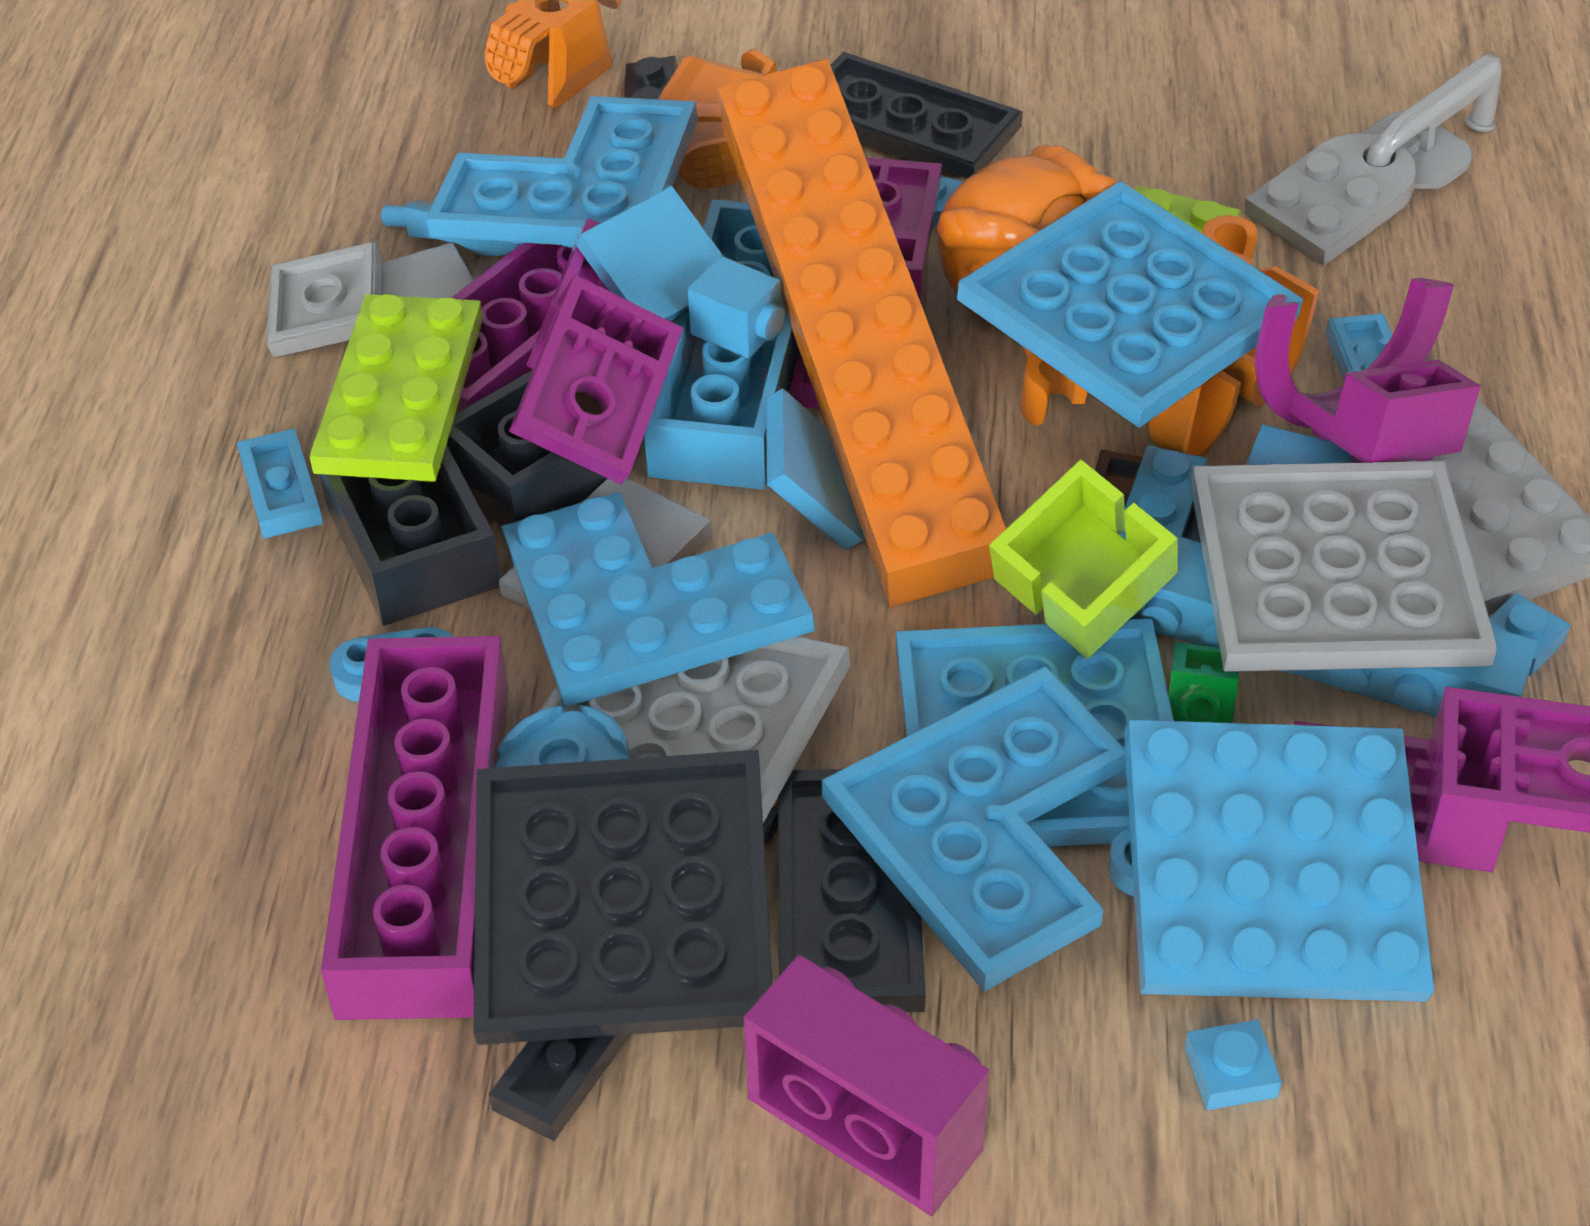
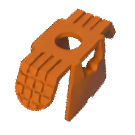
(540, 32)
(708, 156)

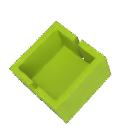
(1077, 566)

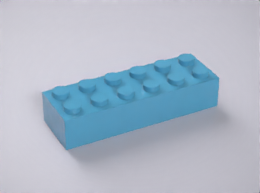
(714, 400)

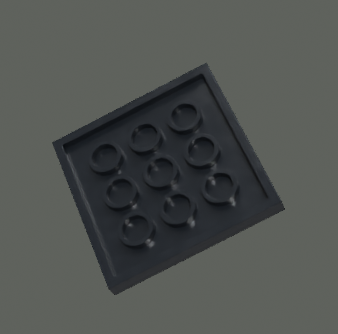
(619, 897)

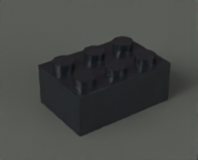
(414, 539)

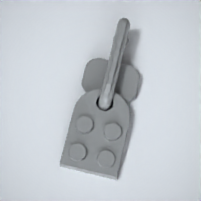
(1370, 176)

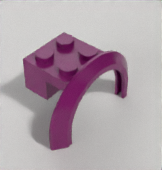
(1391, 409)

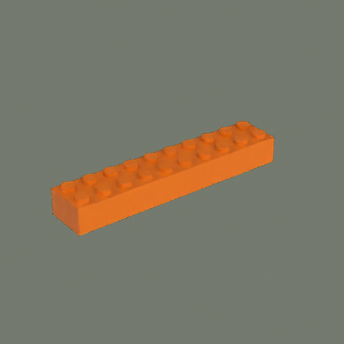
(862, 334)

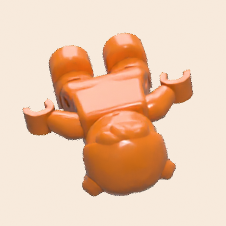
(1029, 192)

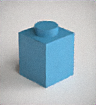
(735, 307)

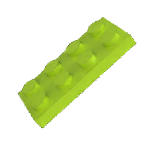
(397, 388)

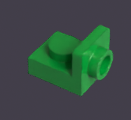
(1200, 685)

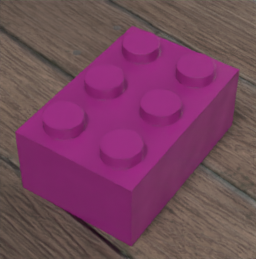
(866, 1083)

